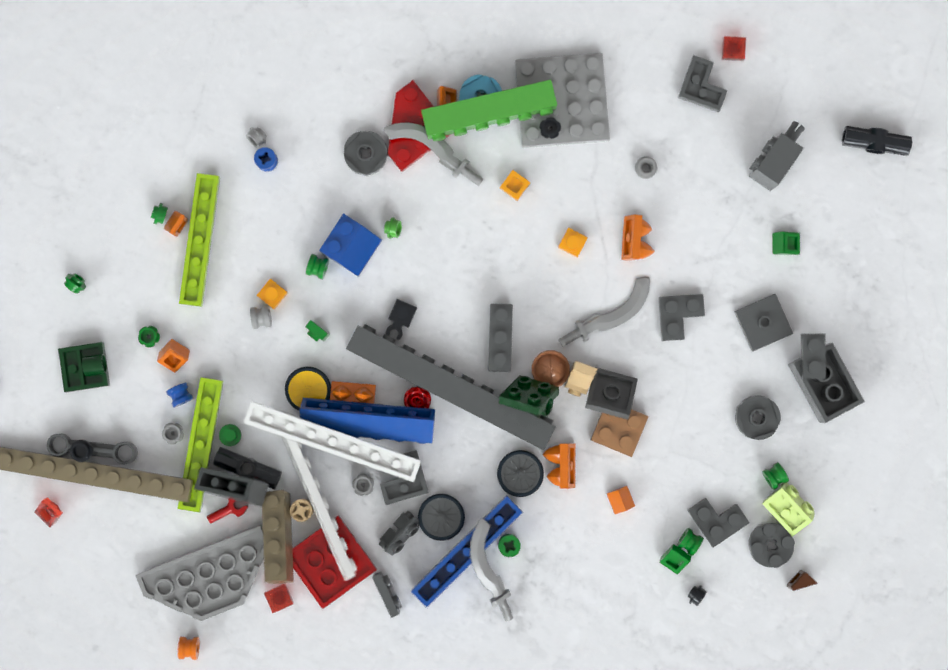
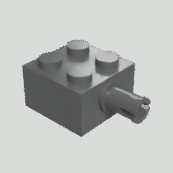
(777, 158)

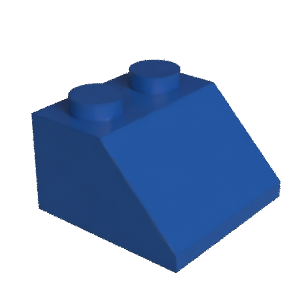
(350, 245)

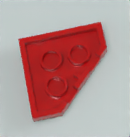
(407, 109)

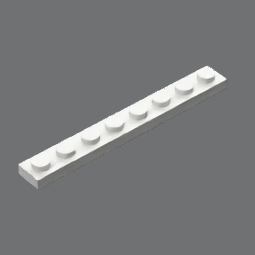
(332, 441)
(320, 508)

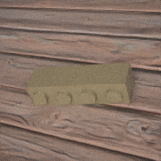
(277, 537)

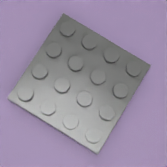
(579, 97)

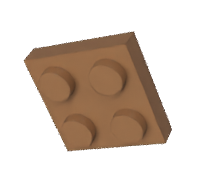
(620, 433)

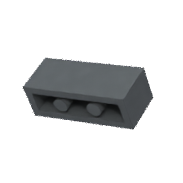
(500, 337)
(231, 486)

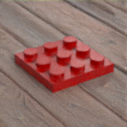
(319, 569)

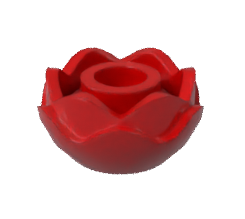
(417, 392)

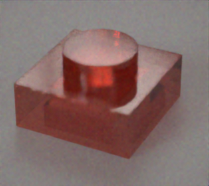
(733, 48)
(48, 512)
(278, 598)

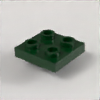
(84, 367)
(530, 396)

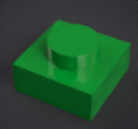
(316, 332)
(675, 559)

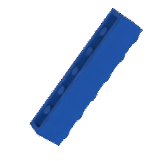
(371, 420)
(459, 556)

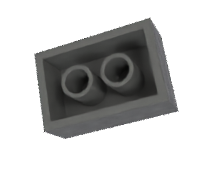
(831, 395)

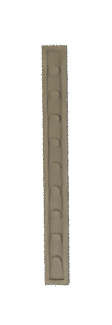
(95, 474)

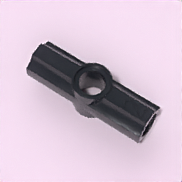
(876, 140)
(233, 462)

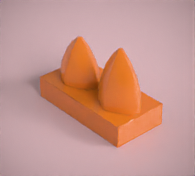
(632, 246)
(353, 392)
(565, 456)

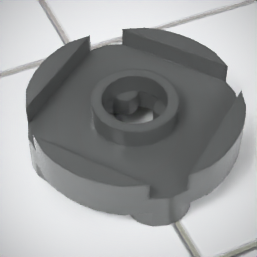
(365, 140)
(768, 424)
(758, 545)

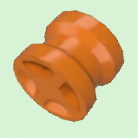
(188, 648)

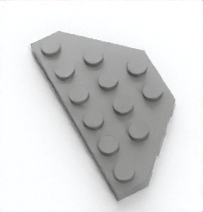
(208, 578)

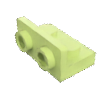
(789, 508)

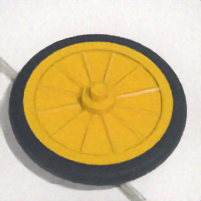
(306, 383)

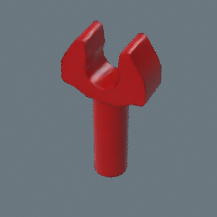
(229, 509)

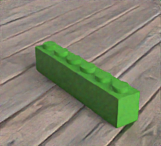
(489, 110)

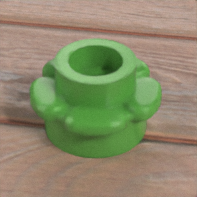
(393, 228)

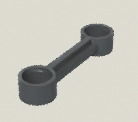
(99, 449)

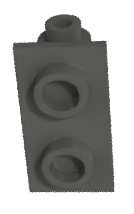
(393, 541)

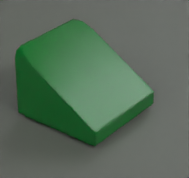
(786, 243)

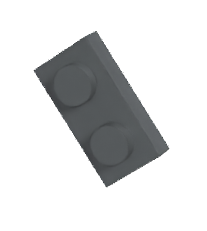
(813, 356)
(391, 602)

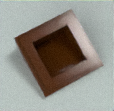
(801, 580)

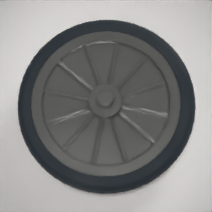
(520, 473)
(441, 517)

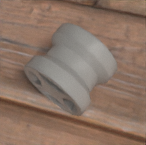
(260, 317)

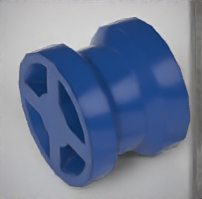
(270, 160)
(179, 395)

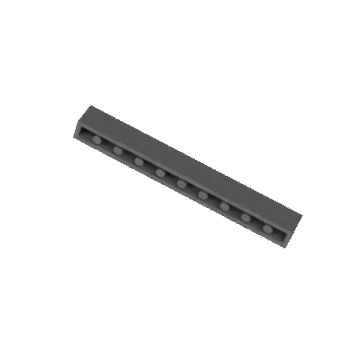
(449, 386)

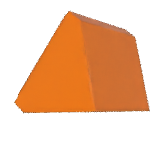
(446, 95)
(621, 500)

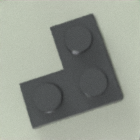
(697, 90)
(674, 309)
(403, 489)
(716, 527)

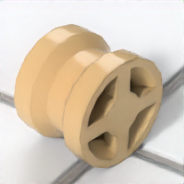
(298, 511)

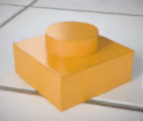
(515, 185)
(572, 242)
(272, 294)

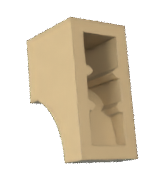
(580, 378)

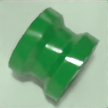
(317, 266)
(775, 476)
(690, 541)
(509, 544)

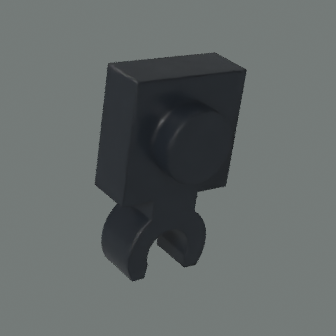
(402, 316)

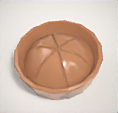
(551, 368)

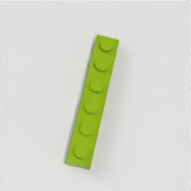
(199, 240)
(201, 437)

